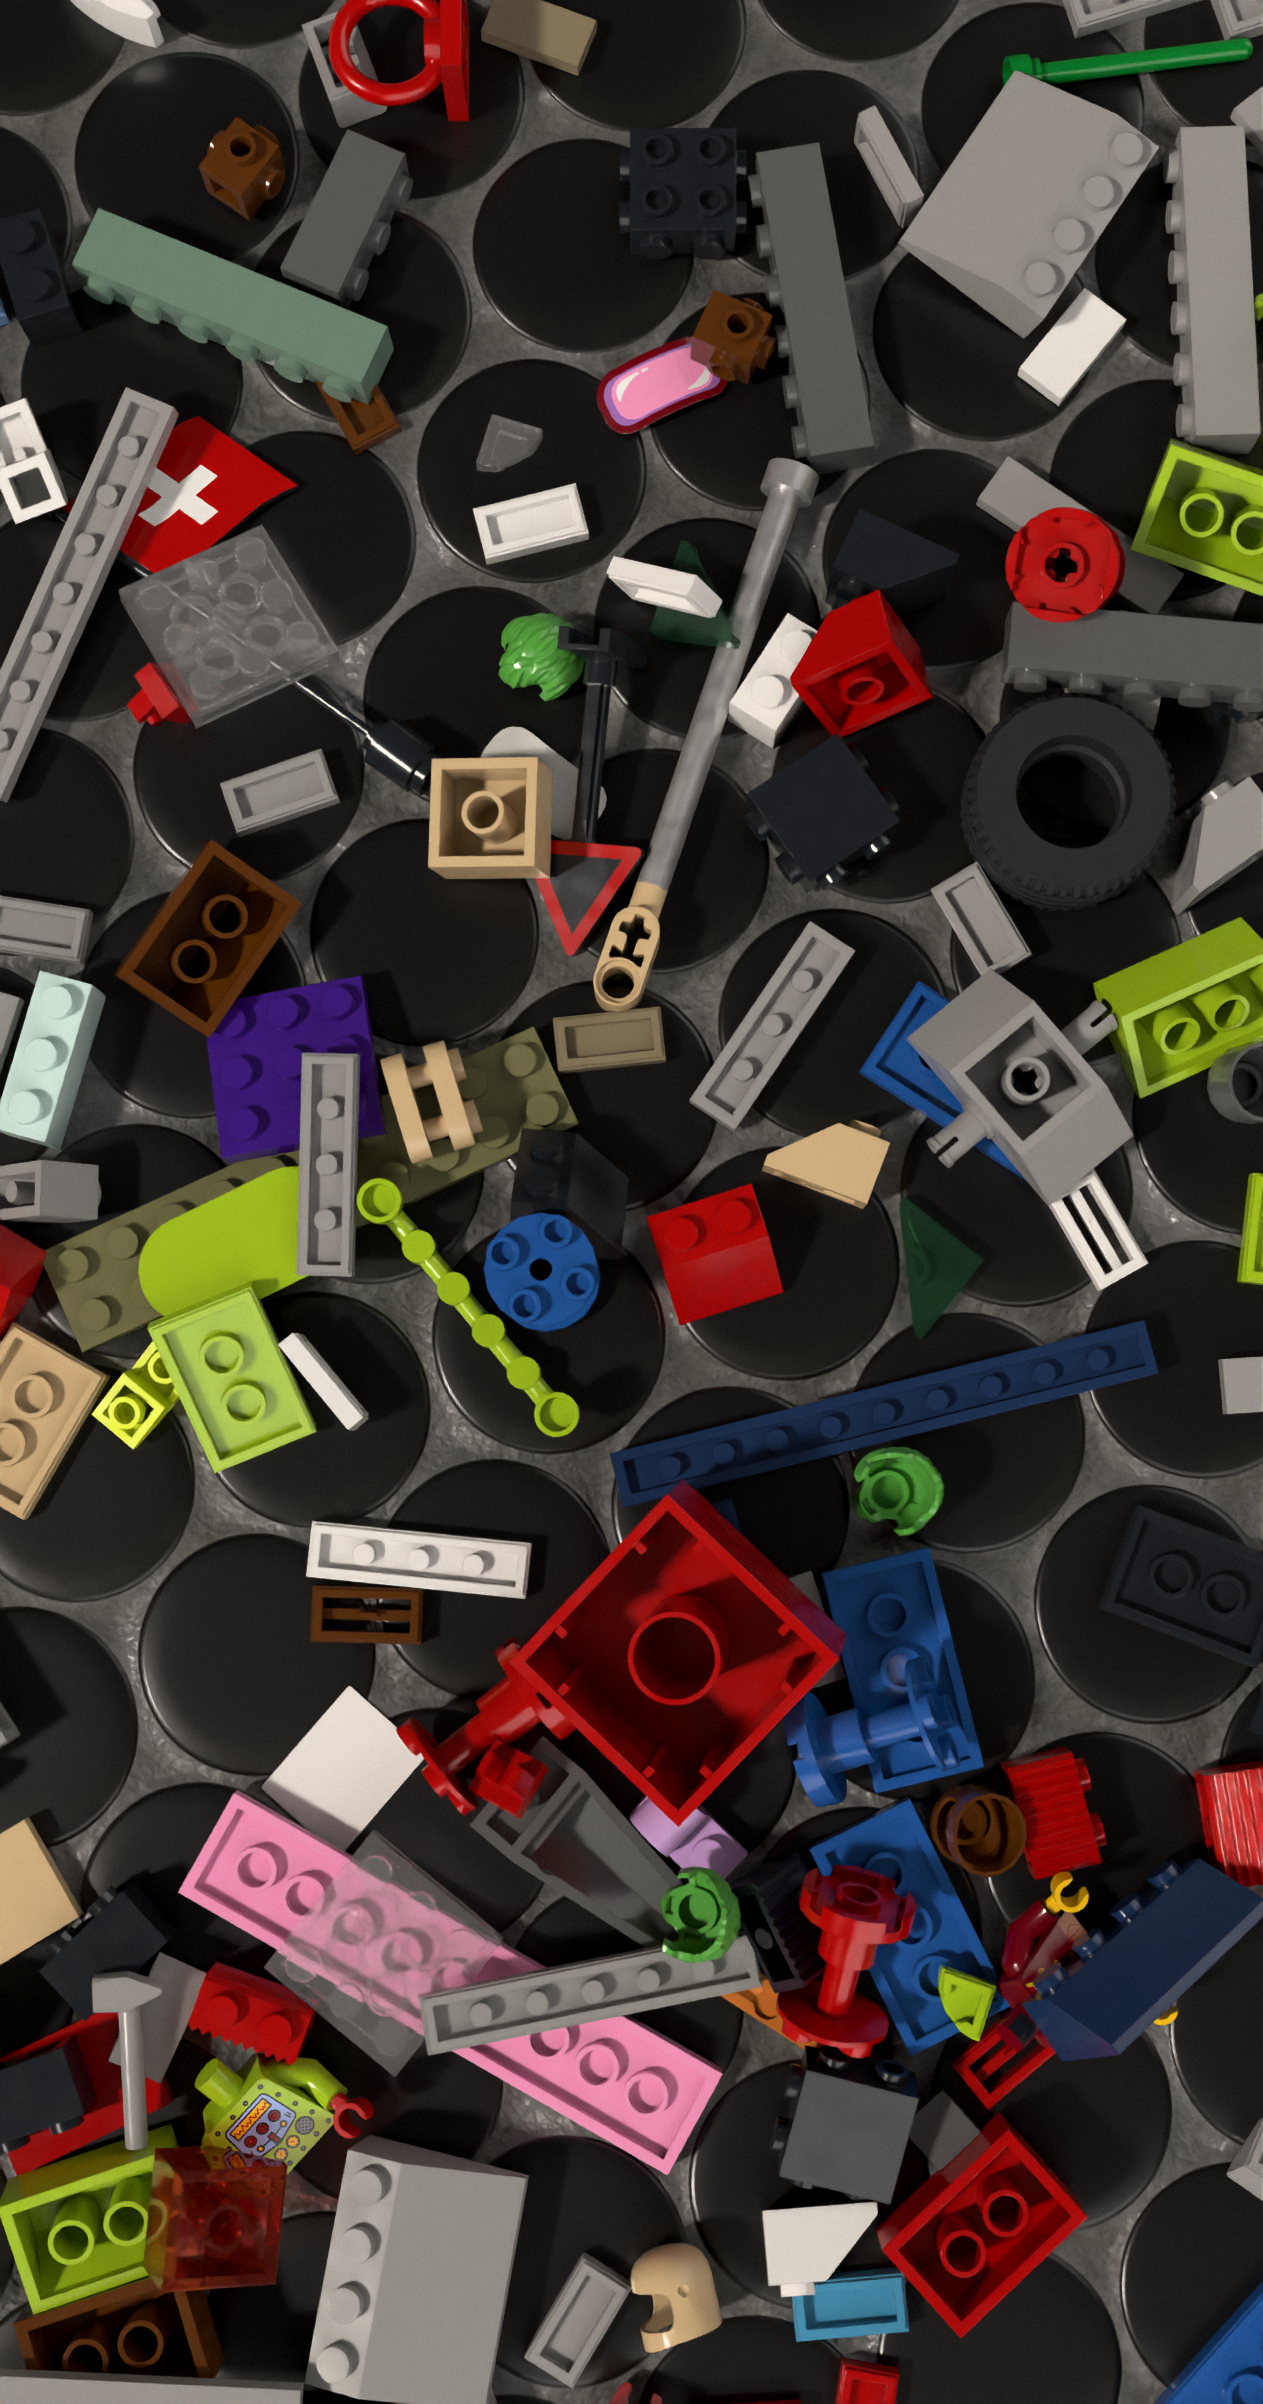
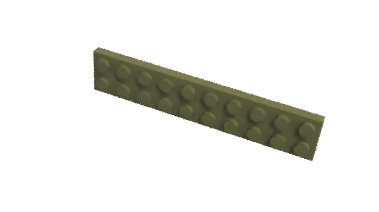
(511, 1090)

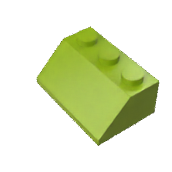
(1205, 517)
(1186, 1006)
(81, 2221)

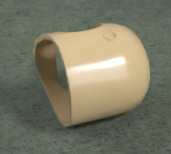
(680, 2292)

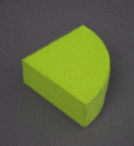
(965, 1999)

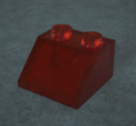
(213, 2219)

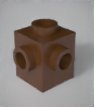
(243, 167)
(733, 337)

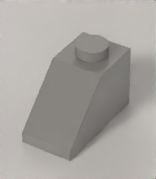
(49, 1192)

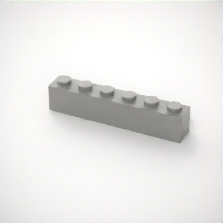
(1213, 289)

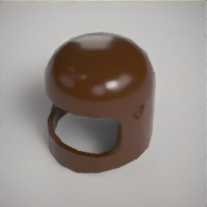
(996, 1839)

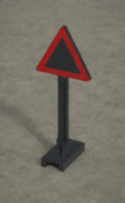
(582, 872)

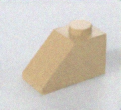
(833, 1161)

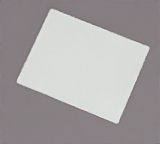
(342, 1770)

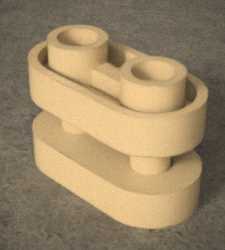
(443, 1070)

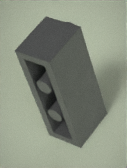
(348, 221)

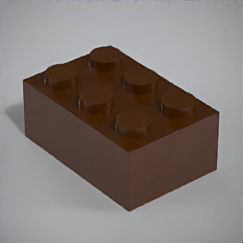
(124, 2332)

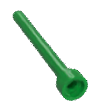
(1128, 62)

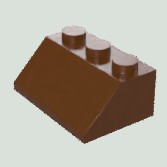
(208, 938)

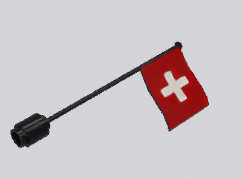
(194, 502)

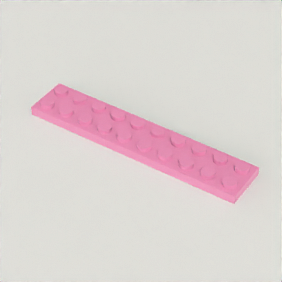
(600, 2073)

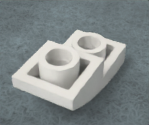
(127, 18)

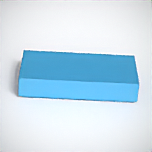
(853, 2306)

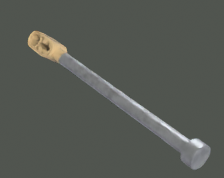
(788, 487)

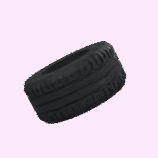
(1111, 746)

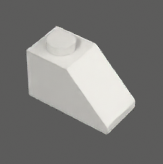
(810, 2243)

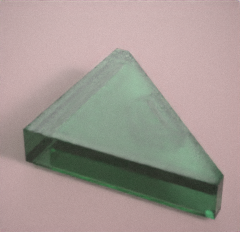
(691, 628)
(934, 1266)

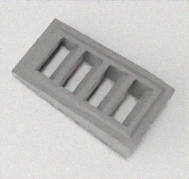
(345, 105)

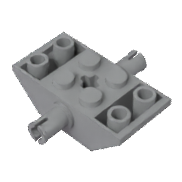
(1046, 1135)

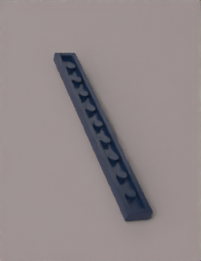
(885, 1413)

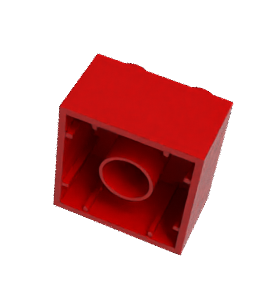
(681, 1652)

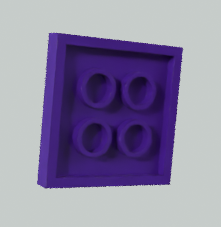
(259, 1064)

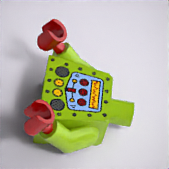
(275, 2107)

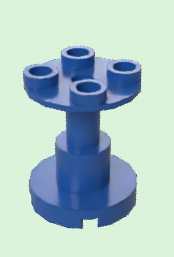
(512, 1267)
(852, 1737)

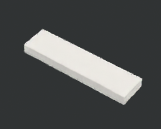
(419, 1559)

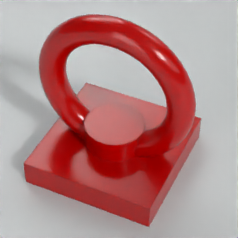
(444, 51)

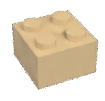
(490, 818)

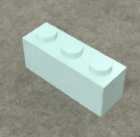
(50, 1059)

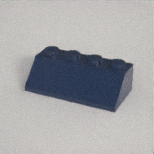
(1141, 1959)

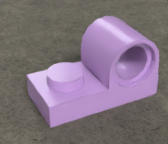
(696, 1842)

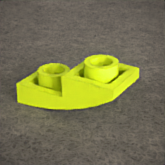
(138, 1399)

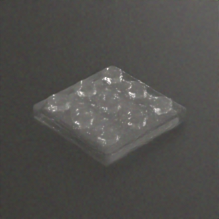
(229, 625)
(376, 1945)

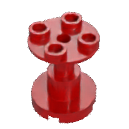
(1036, 558)
(505, 1714)
(855, 1915)

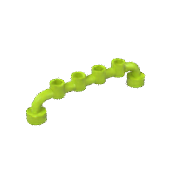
(383, 1204)

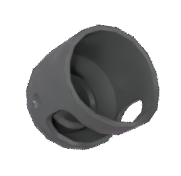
(1233, 1079)

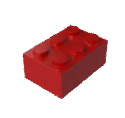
(980, 2225)

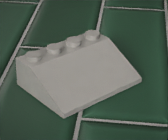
(1027, 199)
(416, 2276)

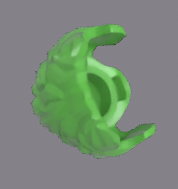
(533, 656)
(899, 1487)
(702, 1914)

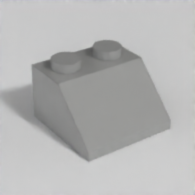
(1219, 841)

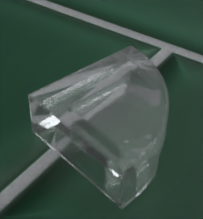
(507, 444)

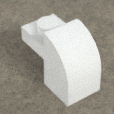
(26, 465)

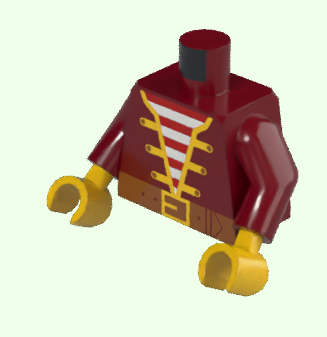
(1033, 1944)

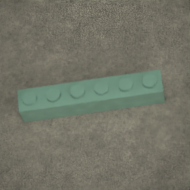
(232, 307)

